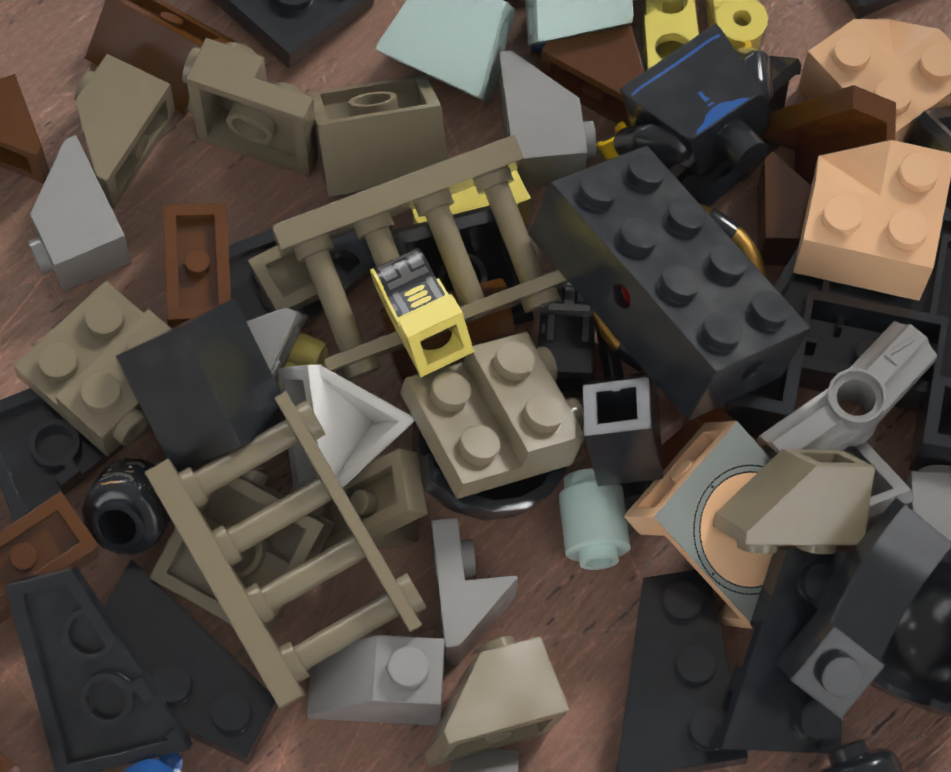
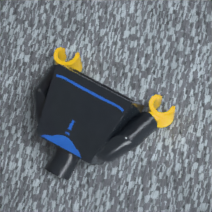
(699, 106)

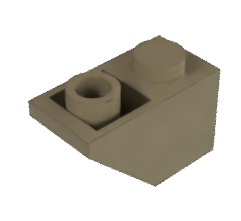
(801, 501)

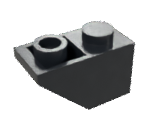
(623, 428)

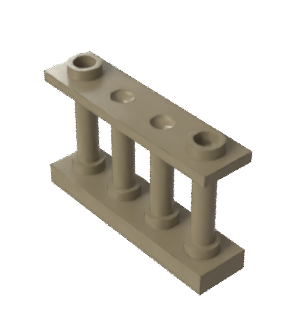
(429, 193)
(254, 607)

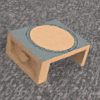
(684, 507)

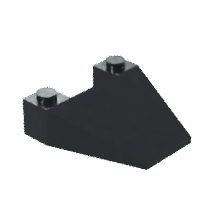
(842, 328)

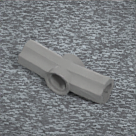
(874, 381)

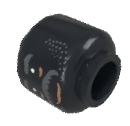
(124, 508)

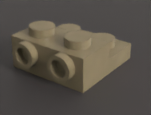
(245, 112)
(79, 372)
(496, 415)
(261, 562)

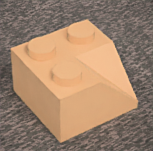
(888, 59)
(876, 217)

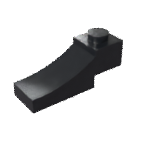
(862, 607)

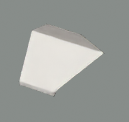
(354, 422)

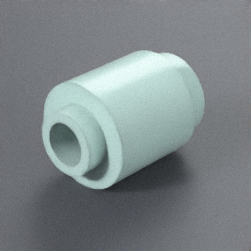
(593, 521)

